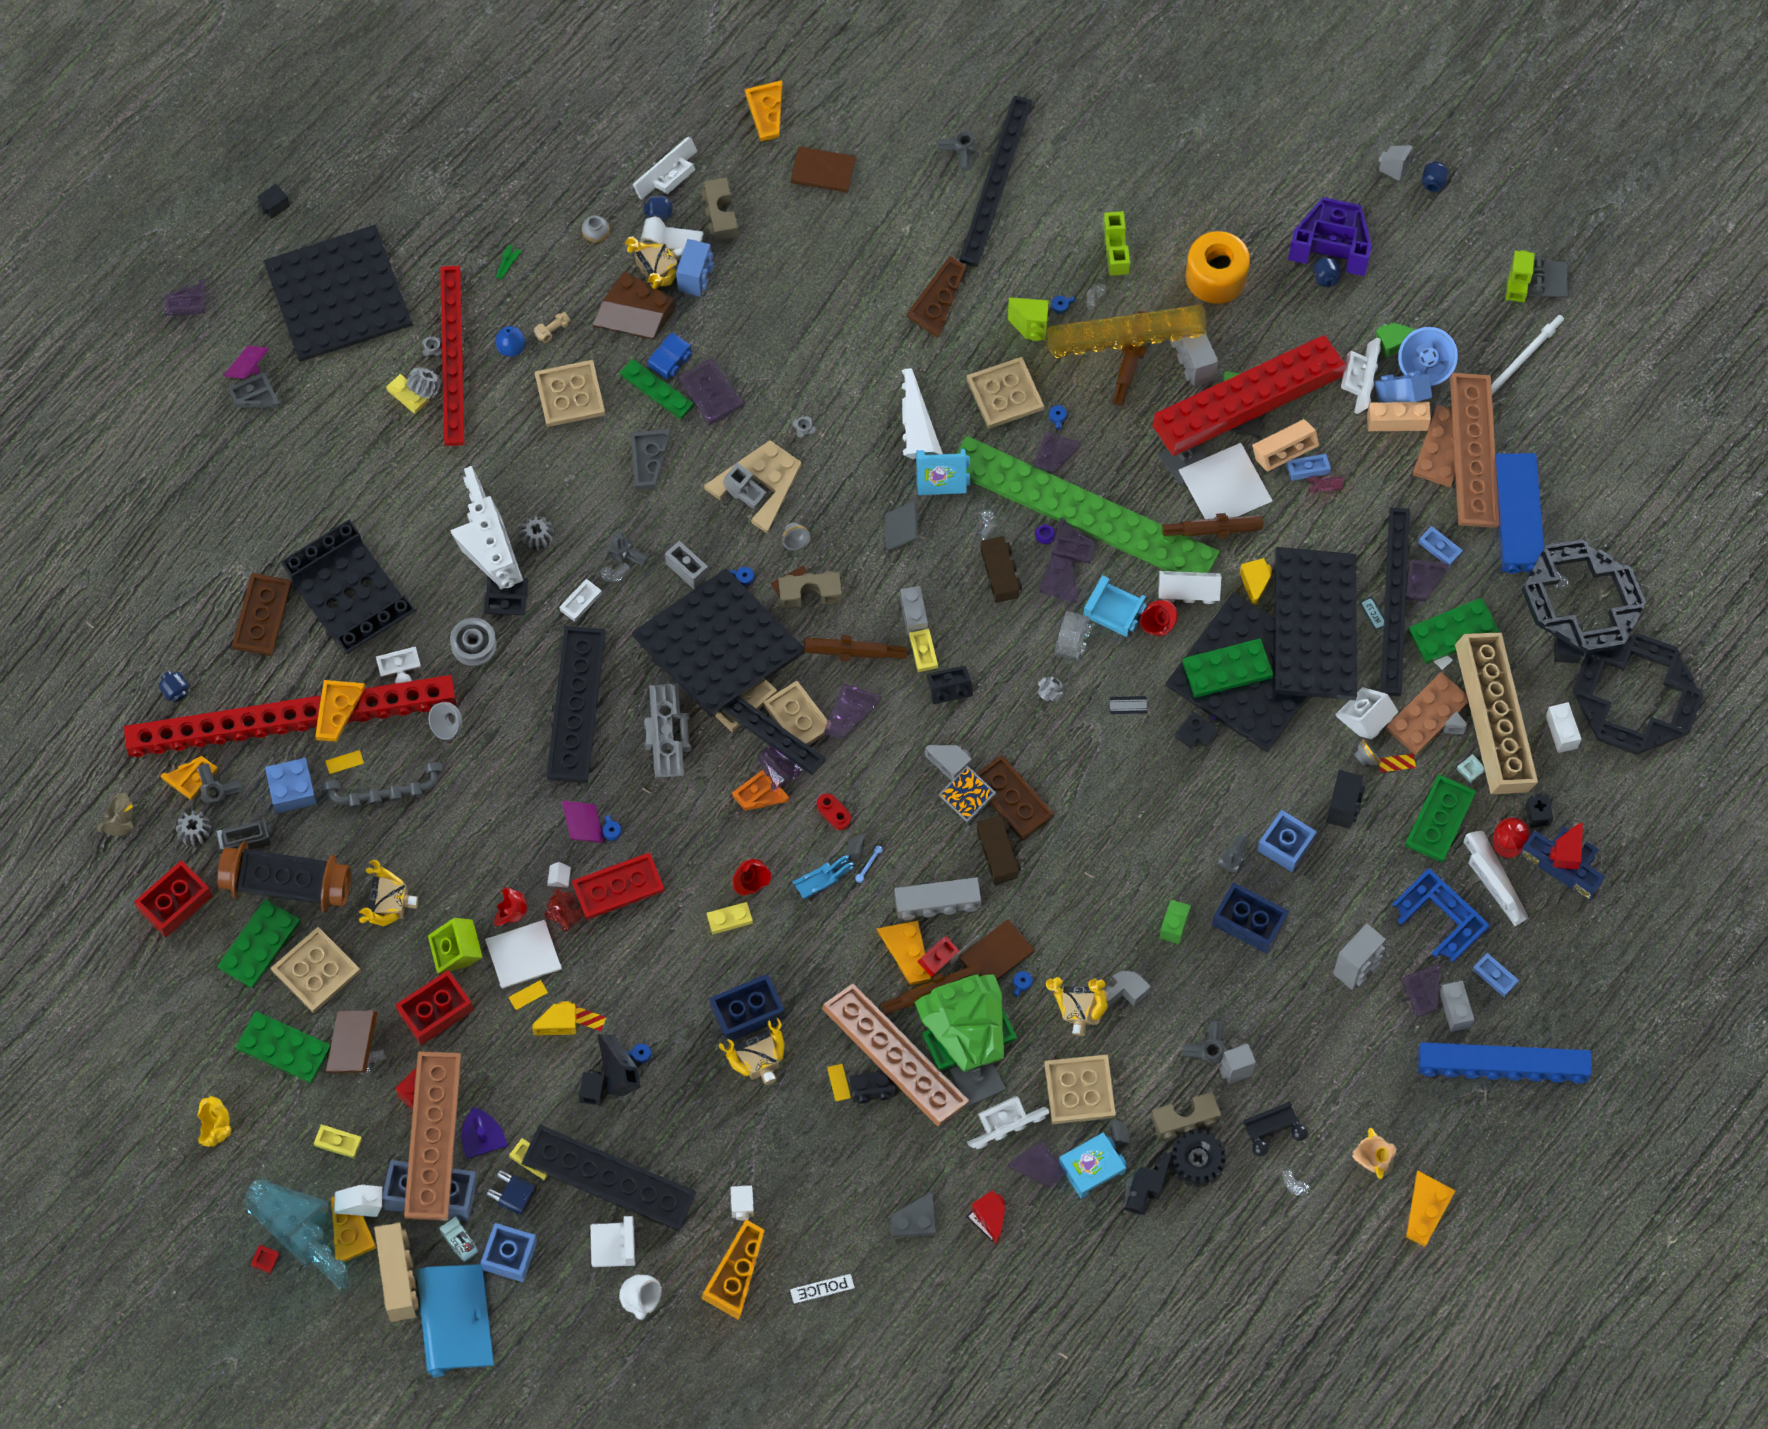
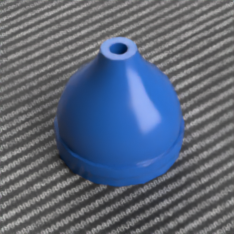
(509, 341)

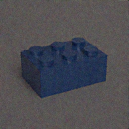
(1250, 918)
(747, 1008)

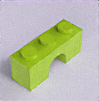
(1115, 243)
(1519, 276)

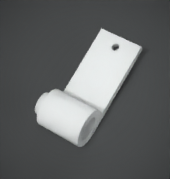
(656, 233)

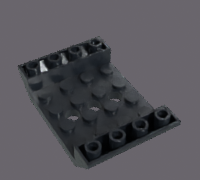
(340, 564)

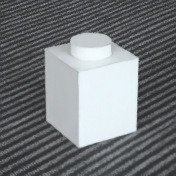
(742, 1202)

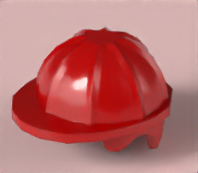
(1159, 618)
(1510, 837)
(751, 877)
(512, 908)

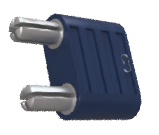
(516, 1193)

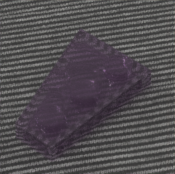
(849, 710)

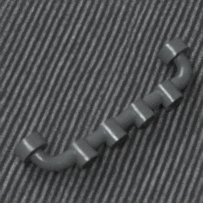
(375, 796)

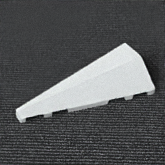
(918, 426)

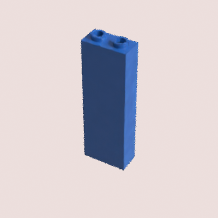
(1519, 511)

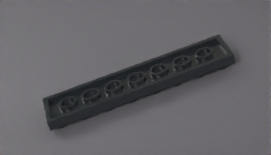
(576, 704)
(609, 1177)

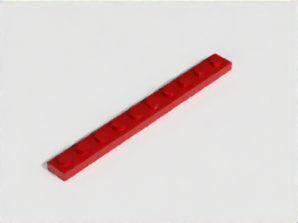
(452, 356)

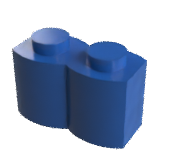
(670, 356)

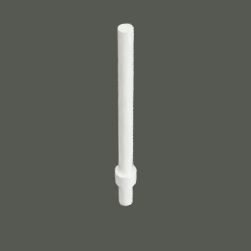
(1547, 332)

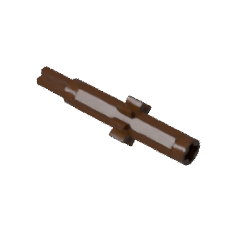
(1127, 370)
(1220, 525)
(846, 647)
(908, 998)

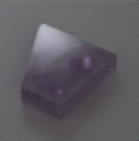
(1054, 452)
(1072, 544)
(1423, 578)
(1060, 579)
(1422, 990)
(1039, 1165)

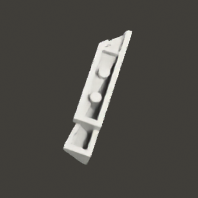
(1492, 874)

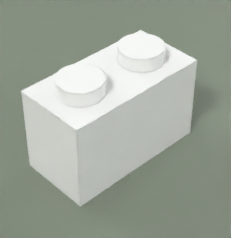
(1563, 727)

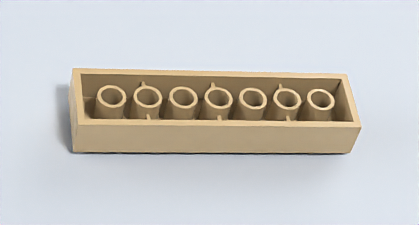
(1496, 713)

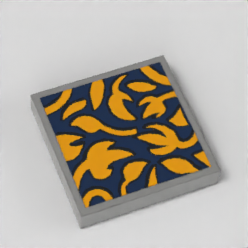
(967, 794)

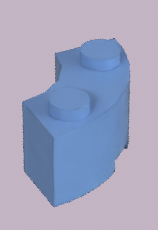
(1405, 388)

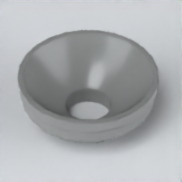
(440, 722)

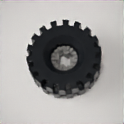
(1199, 1145)

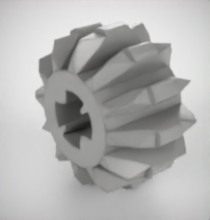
(424, 382)
(537, 539)
(185, 828)

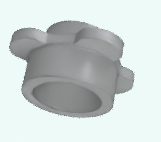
(432, 341)
(803, 421)

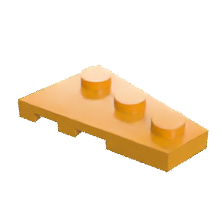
(766, 109)
(336, 707)
(907, 948)
(1427, 1207)
(350, 1236)

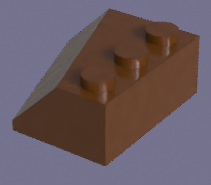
(634, 308)

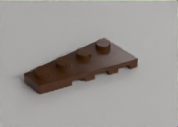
(935, 301)

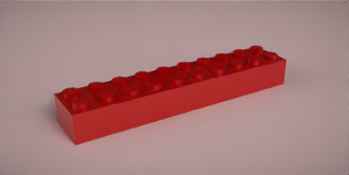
(1248, 395)

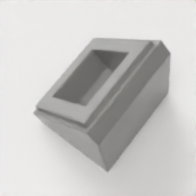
(1455, 725)

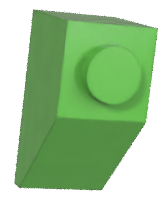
(1392, 337)
(1174, 921)

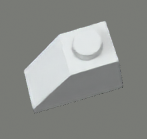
(359, 1200)

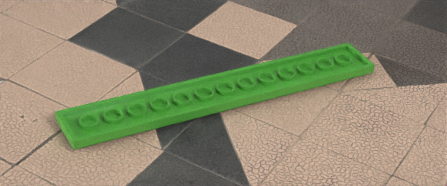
(1084, 510)

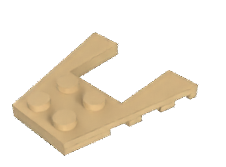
(771, 468)

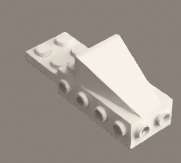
(485, 536)

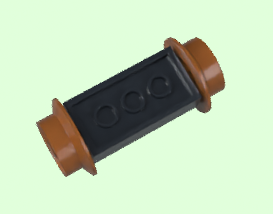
(284, 876)

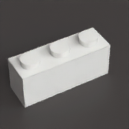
(1189, 586)

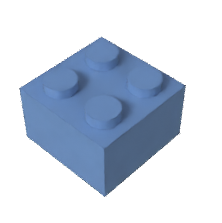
(694, 268)
(290, 785)
(1286, 841)
(509, 1252)

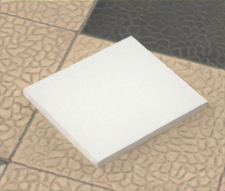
(523, 954)

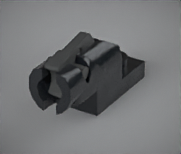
(1146, 1185)

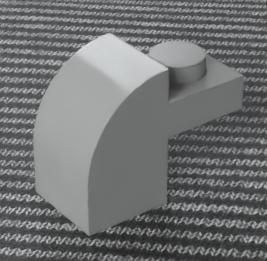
(740, 485)
(1129, 985)

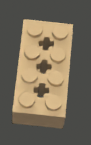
(395, 1273)

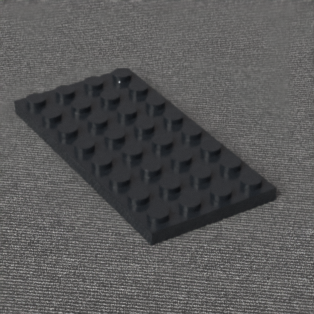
(1315, 623)

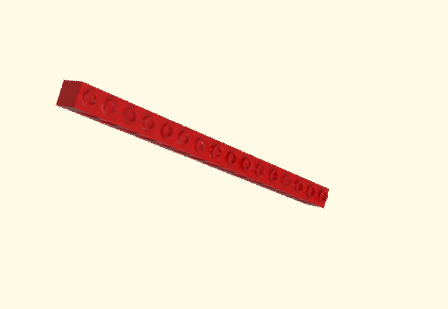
(280, 711)

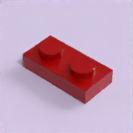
(938, 956)

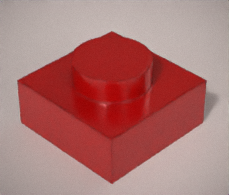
(265, 1259)

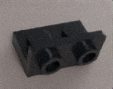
(949, 684)
(871, 1086)

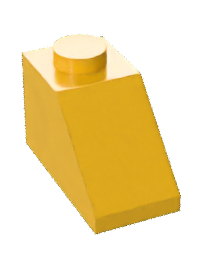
(1255, 579)
(557, 1020)

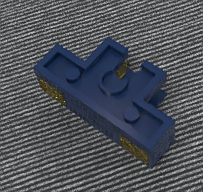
(1584, 880)

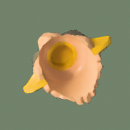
(1375, 1154)

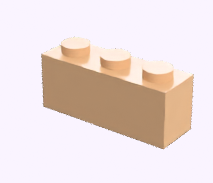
(1398, 416)
(1285, 445)

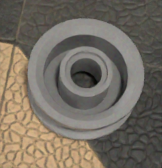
(477, 653)

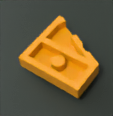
(187, 778)

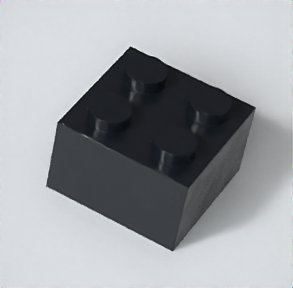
(1346, 799)

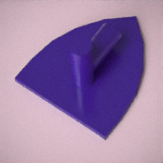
(481, 1134)

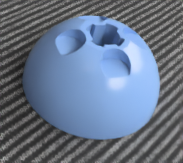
(1418, 350)

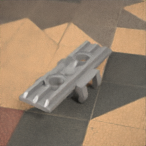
(660, 731)

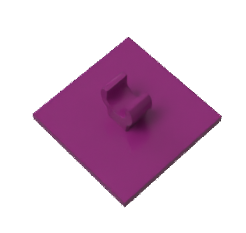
(247, 363)
(583, 821)

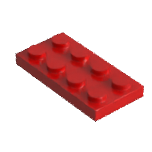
(618, 886)

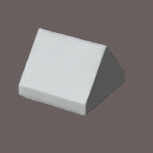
(559, 875)

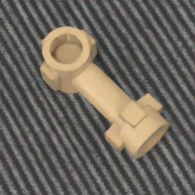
(544, 333)

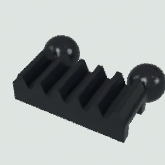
(1270, 1122)

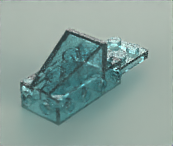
(296, 1224)

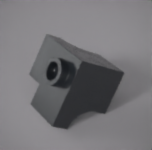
(1196, 731)

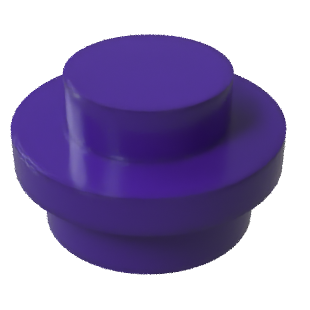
(1045, 534)

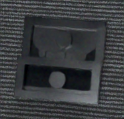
(506, 600)

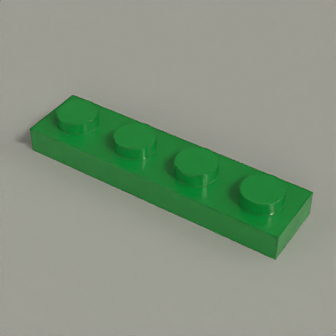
(656, 389)

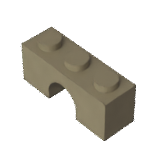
(722, 223)
(826, 585)
(1169, 1123)

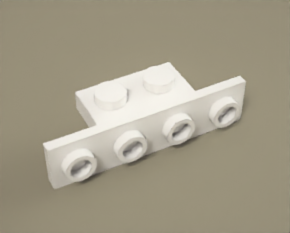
(668, 171)
(1360, 373)
(1003, 1119)

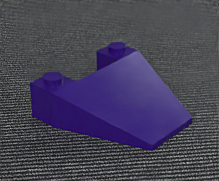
(1333, 230)

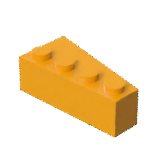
(732, 1278)

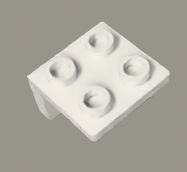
(613, 1244)

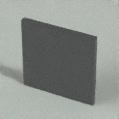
(1181, 460)
(901, 526)
(978, 1083)

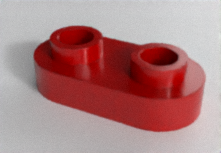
(832, 811)

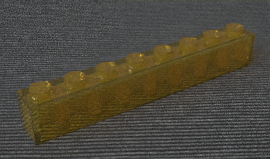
(1127, 330)

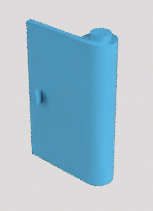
(448, 1318)

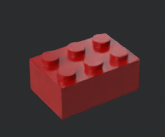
(173, 899)
(434, 1007)

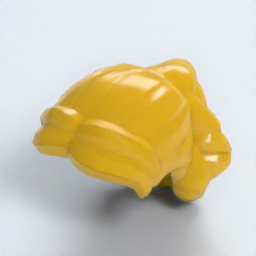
(214, 1121)

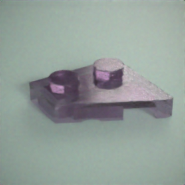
(186, 300)
(778, 767)

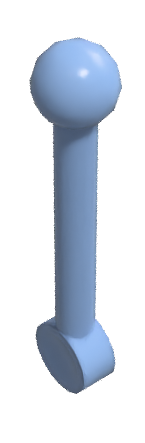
(860, 877)

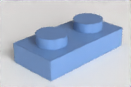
(1308, 466)
(1440, 546)
(1495, 975)

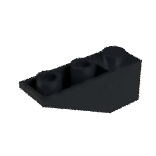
(618, 1067)

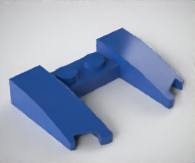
(1431, 887)

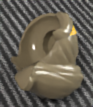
(117, 816)

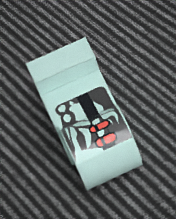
(458, 1239)

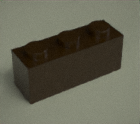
(1000, 569)
(998, 849)

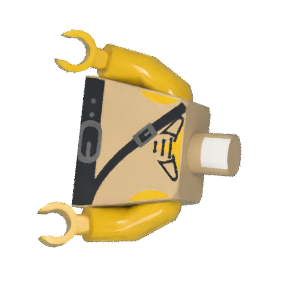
(655, 261)
(387, 897)
(1080, 1004)
(757, 1055)

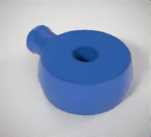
(1061, 304)
(1058, 419)
(744, 571)
(611, 825)
(1022, 986)
(638, 1049)

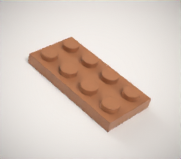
(1437, 456)
(1427, 713)

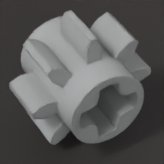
(1050, 689)

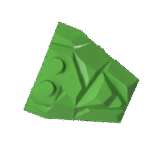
(966, 1020)

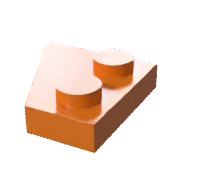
(758, 793)

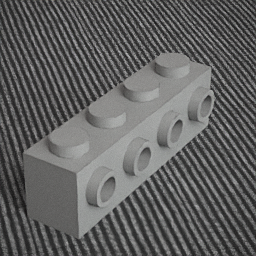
(937, 898)

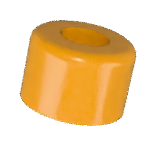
(1217, 284)

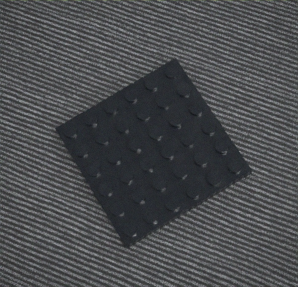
(337, 293)
(718, 642)
(1251, 708)

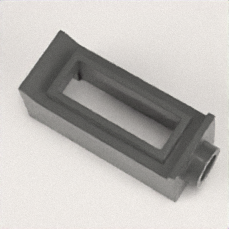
(253, 842)

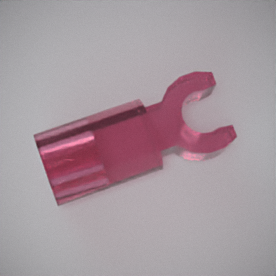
(1325, 483)

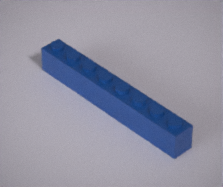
(1504, 1062)

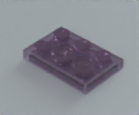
(710, 391)

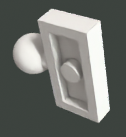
(398, 663)

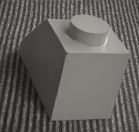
(1395, 161)
(948, 759)

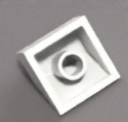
(1368, 713)

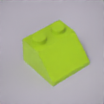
(1029, 317)
(455, 945)

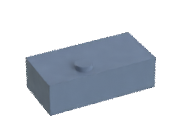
(461, 1195)

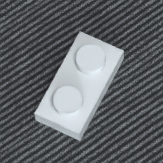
(580, 600)

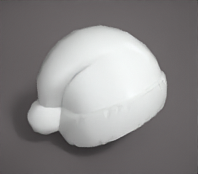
(640, 1295)

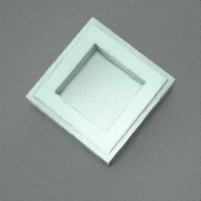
(1471, 768)

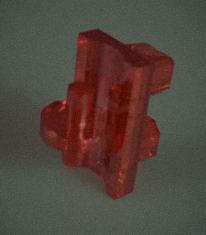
(559, 909)

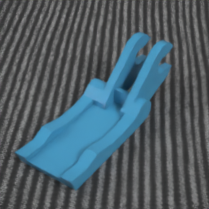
(822, 877)

